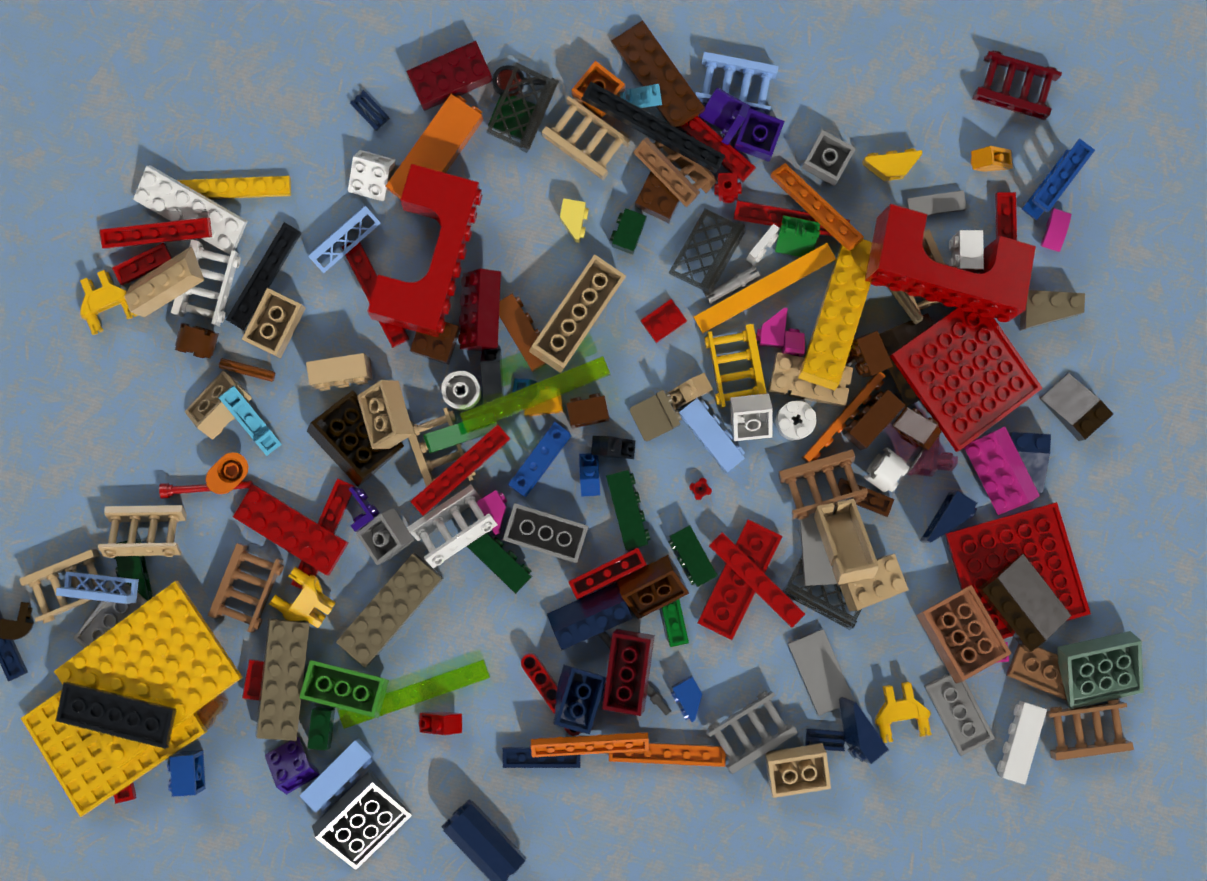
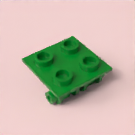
(797, 236)

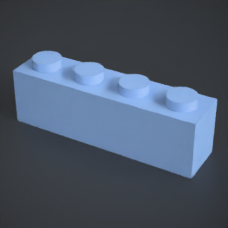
(711, 435)
(336, 775)

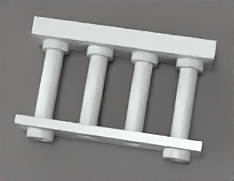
(181, 303)
(442, 514)

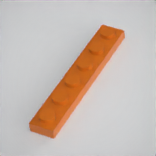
(817, 207)
(839, 423)
(590, 744)
(675, 754)

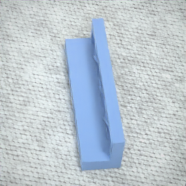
(337, 234)
(95, 594)

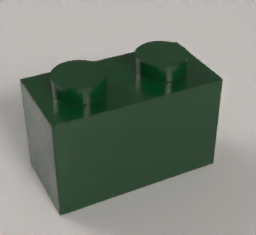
(628, 231)
(321, 728)

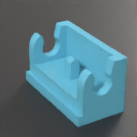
(643, 96)

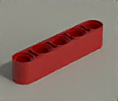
(543, 687)

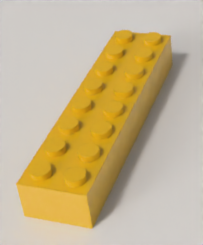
(838, 318)

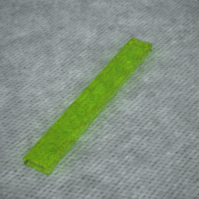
(535, 394)
(422, 691)

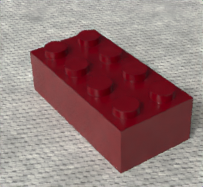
(449, 74)
(479, 310)
(628, 672)

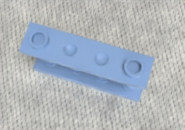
(748, 69)

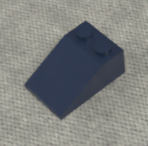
(1035, 454)
(952, 512)
(578, 698)
(860, 734)

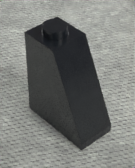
(491, 374)

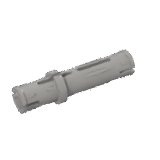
(732, 284)

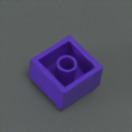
(759, 135)

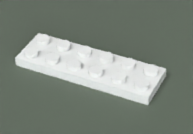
(180, 203)

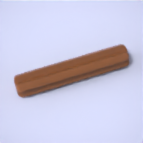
(247, 369)

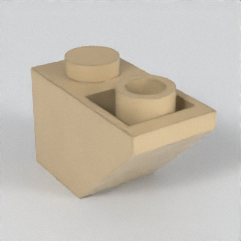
(690, 390)

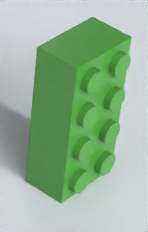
(344, 689)

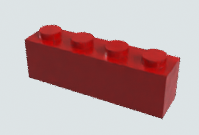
(607, 573)

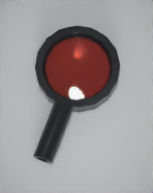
(502, 76)

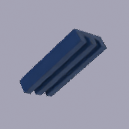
(359, 100)
(830, 740)

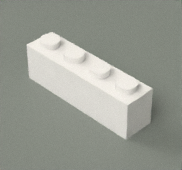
(1022, 742)

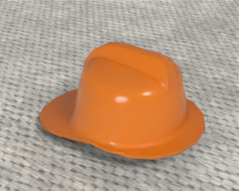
(227, 473)

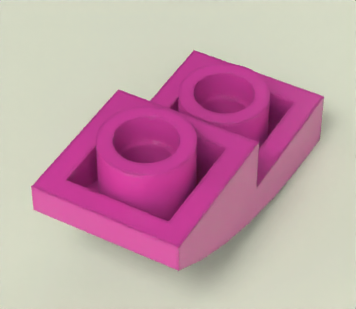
(1056, 229)

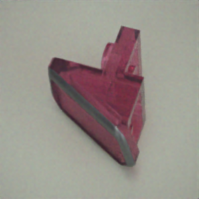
(929, 461)

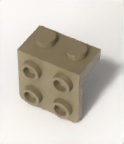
(655, 415)

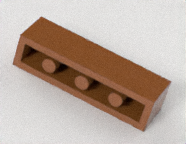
(520, 329)

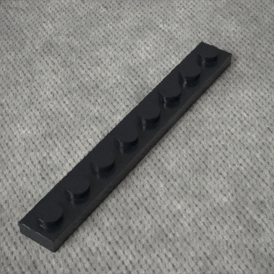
(653, 127)

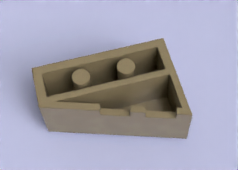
(1050, 307)

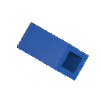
(589, 475)
(689, 696)

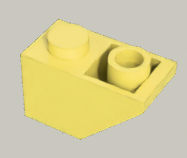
(572, 217)

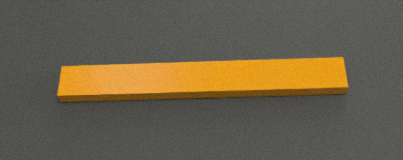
(764, 288)

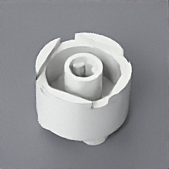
(463, 401)
(805, 415)
(886, 470)

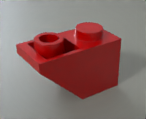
(440, 723)

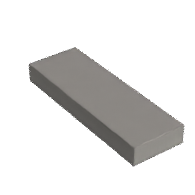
(938, 203)

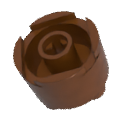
(196, 340)

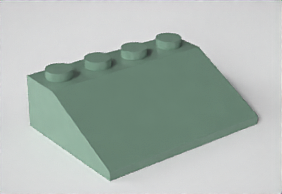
(1101, 669)

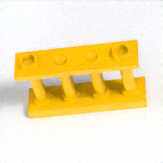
(750, 354)

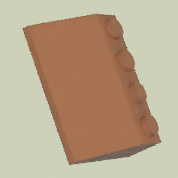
(963, 634)

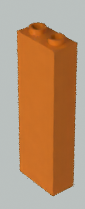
(440, 141)

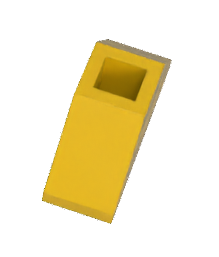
(892, 164)

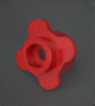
(705, 489)

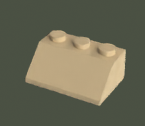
(208, 411)

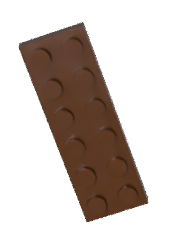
(653, 66)

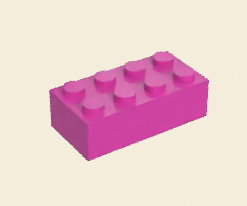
(1001, 471)

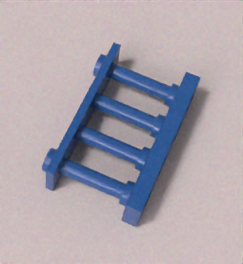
(1058, 179)
(540, 459)

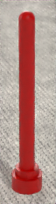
(167, 490)

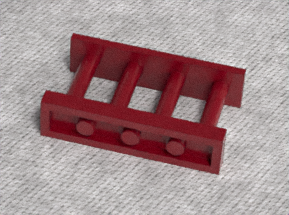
(1003, 98)

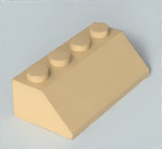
(164, 284)

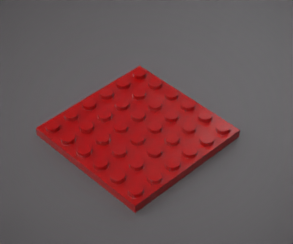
(966, 374)
(1039, 535)

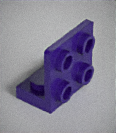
(725, 113)
(370, 510)
(290, 766)

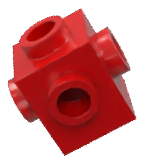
(728, 187)

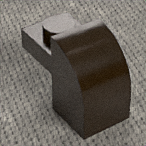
(17, 629)

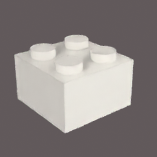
(967, 250)
(751, 417)

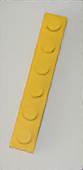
(241, 187)

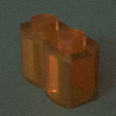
(209, 712)

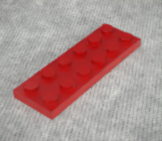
(290, 529)
(731, 594)

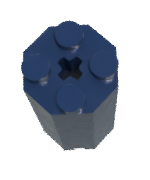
(483, 842)

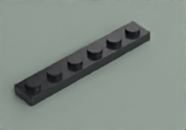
(263, 276)

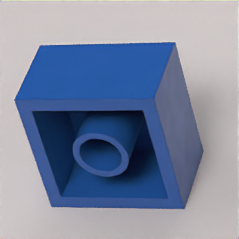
(186, 773)

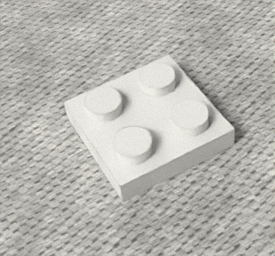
(767, 240)

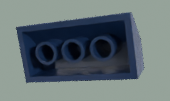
(589, 616)

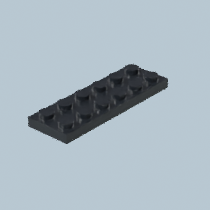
(116, 715)

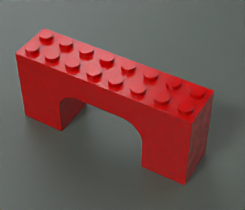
(902, 265)
(424, 303)

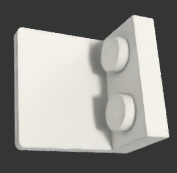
(370, 175)

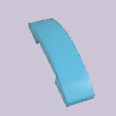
(249, 420)

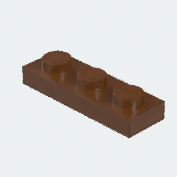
(873, 502)

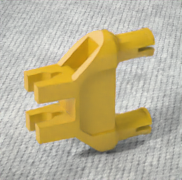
(101, 300)
(304, 604)
(901, 709)

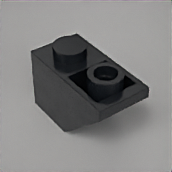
(613, 447)

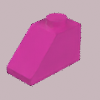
(773, 330)
(794, 343)
(494, 505)

